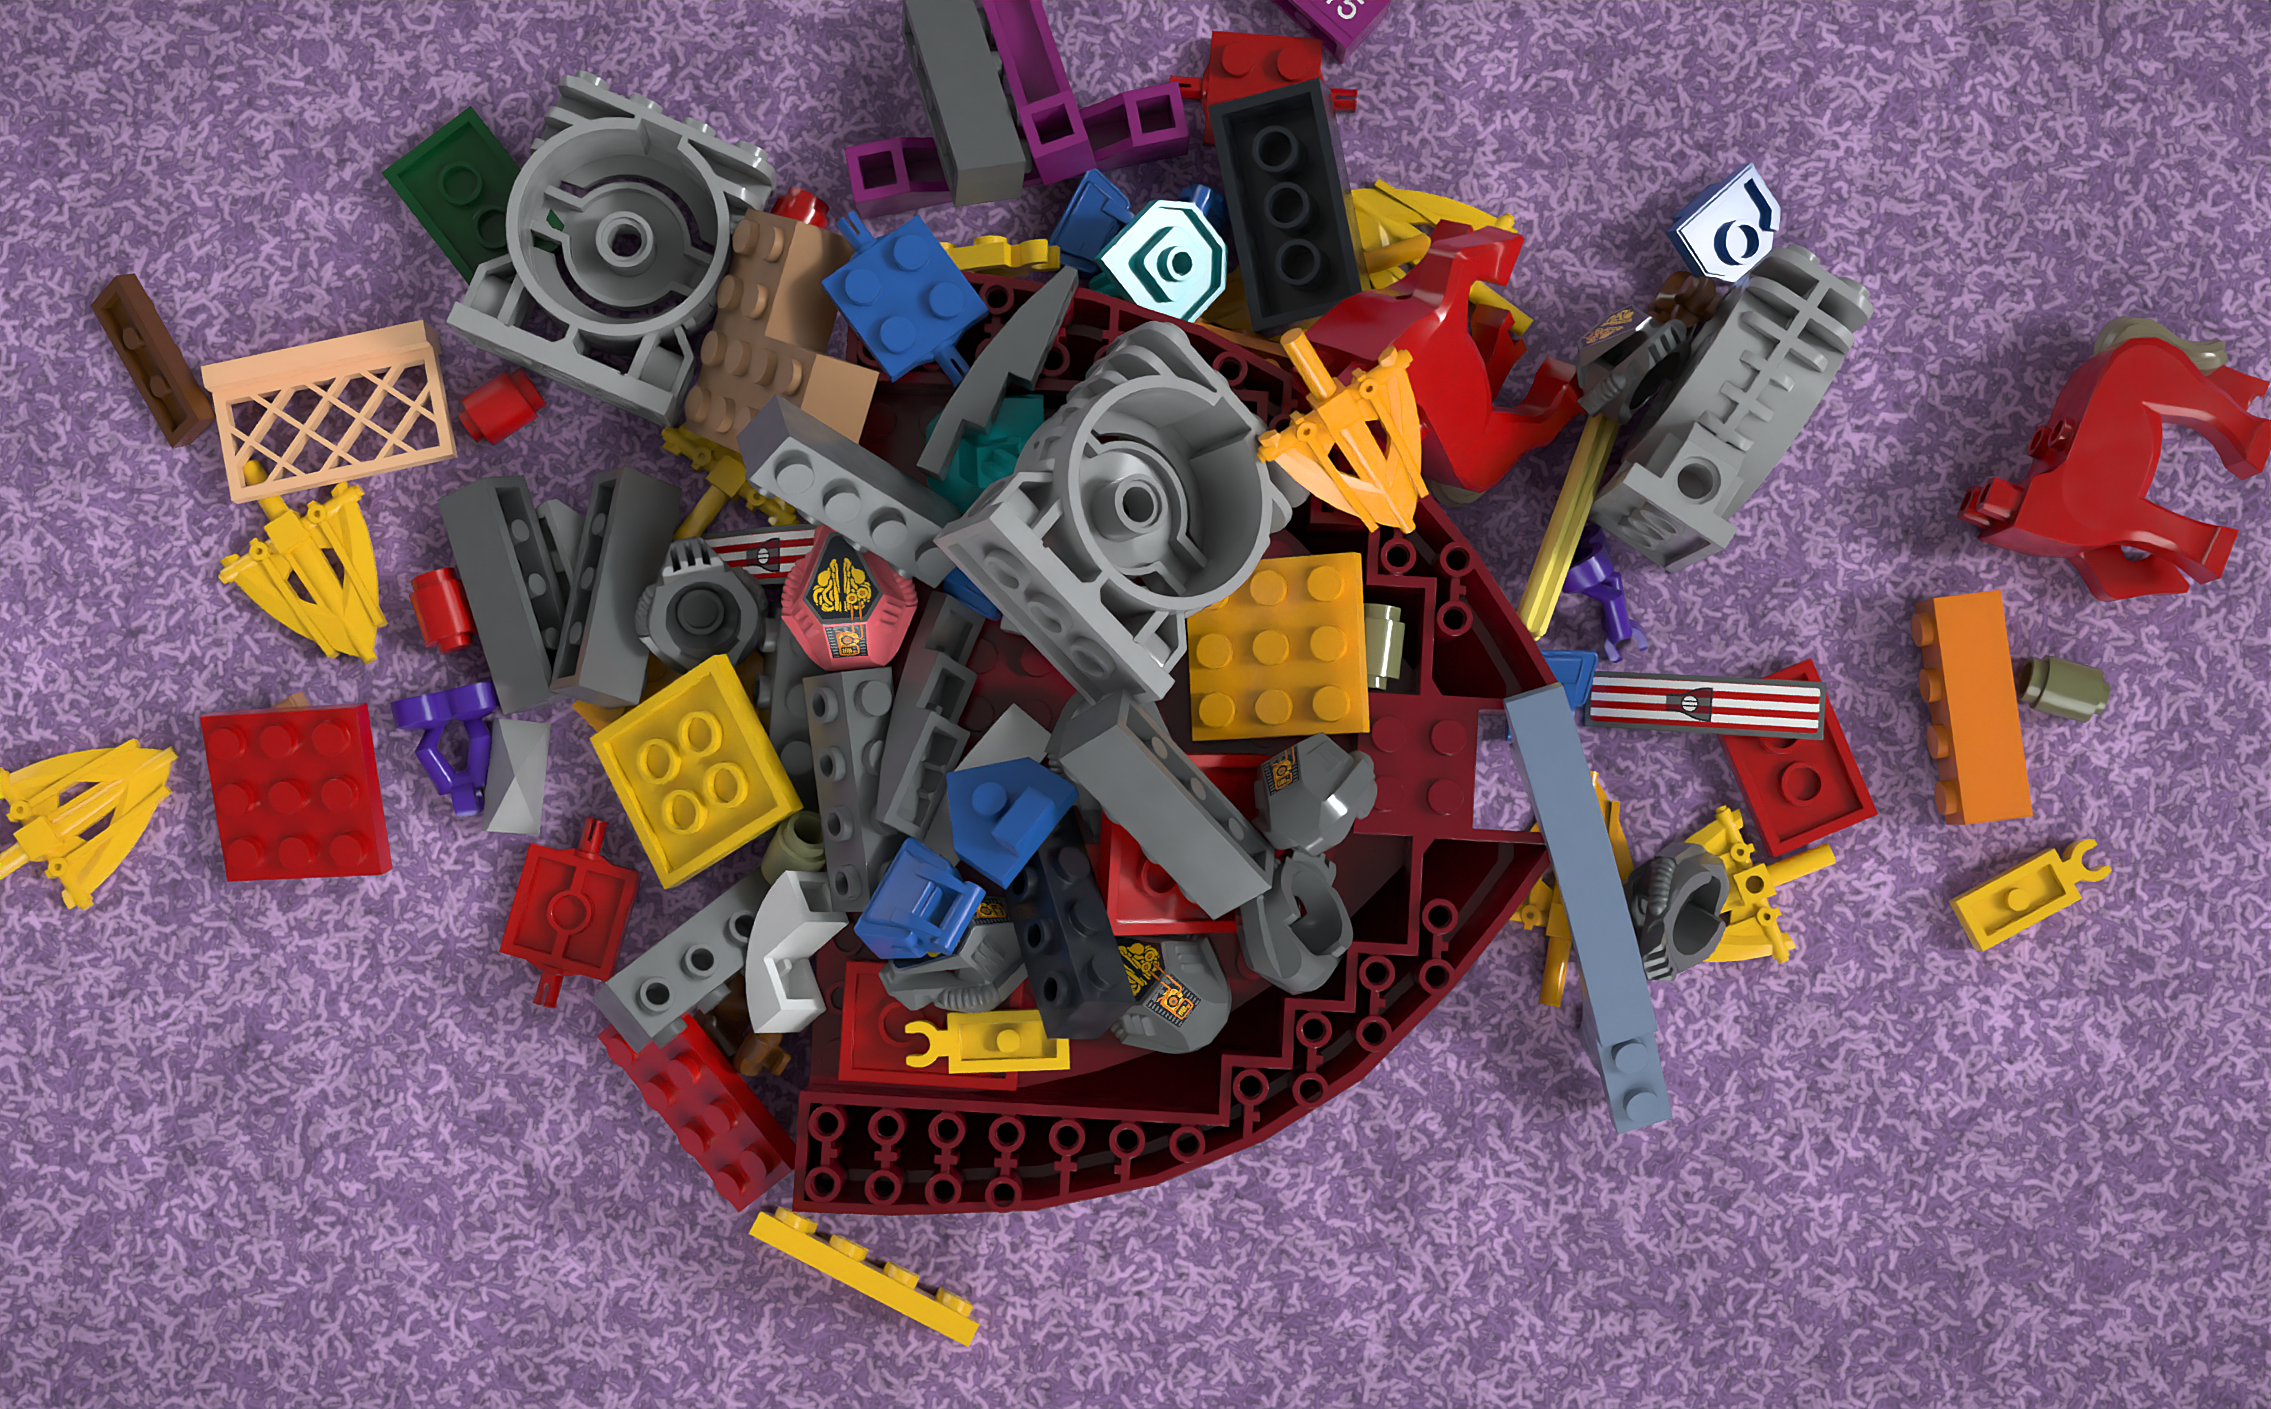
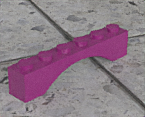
(1040, 89)
(1122, 132)

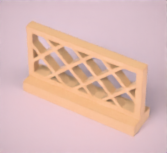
(322, 364)

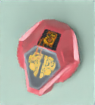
(846, 605)

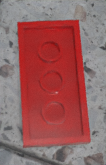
(709, 1111)

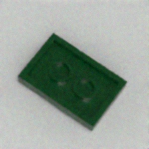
(461, 192)

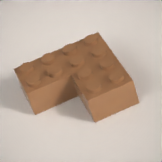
(776, 334)

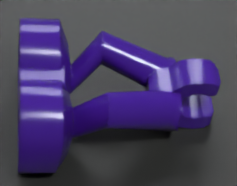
(1593, 576)
(432, 714)

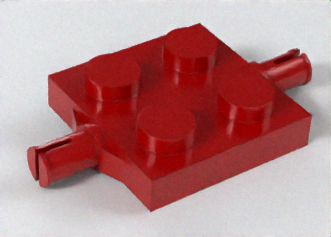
(1255, 64)
(571, 912)

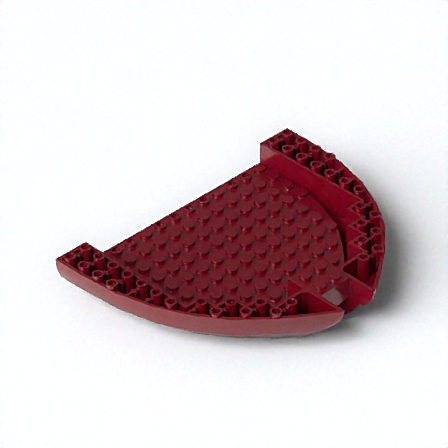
(1411, 873)

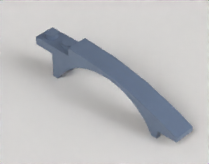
(1615, 994)

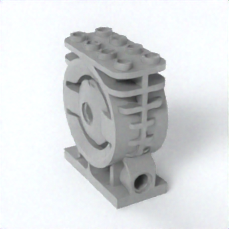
(586, 142)
(1732, 408)
(1062, 550)

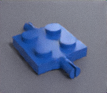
(904, 298)

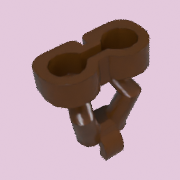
(1685, 300)
(726, 1027)

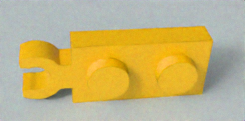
(996, 257)
(2024, 894)
(991, 1042)

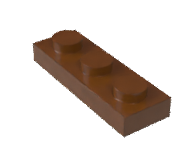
(153, 360)

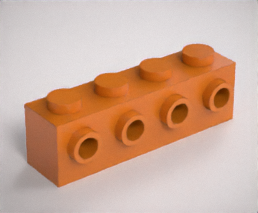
(1971, 708)

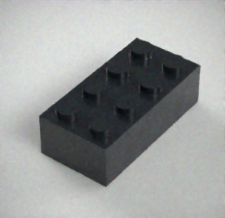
(1289, 205)

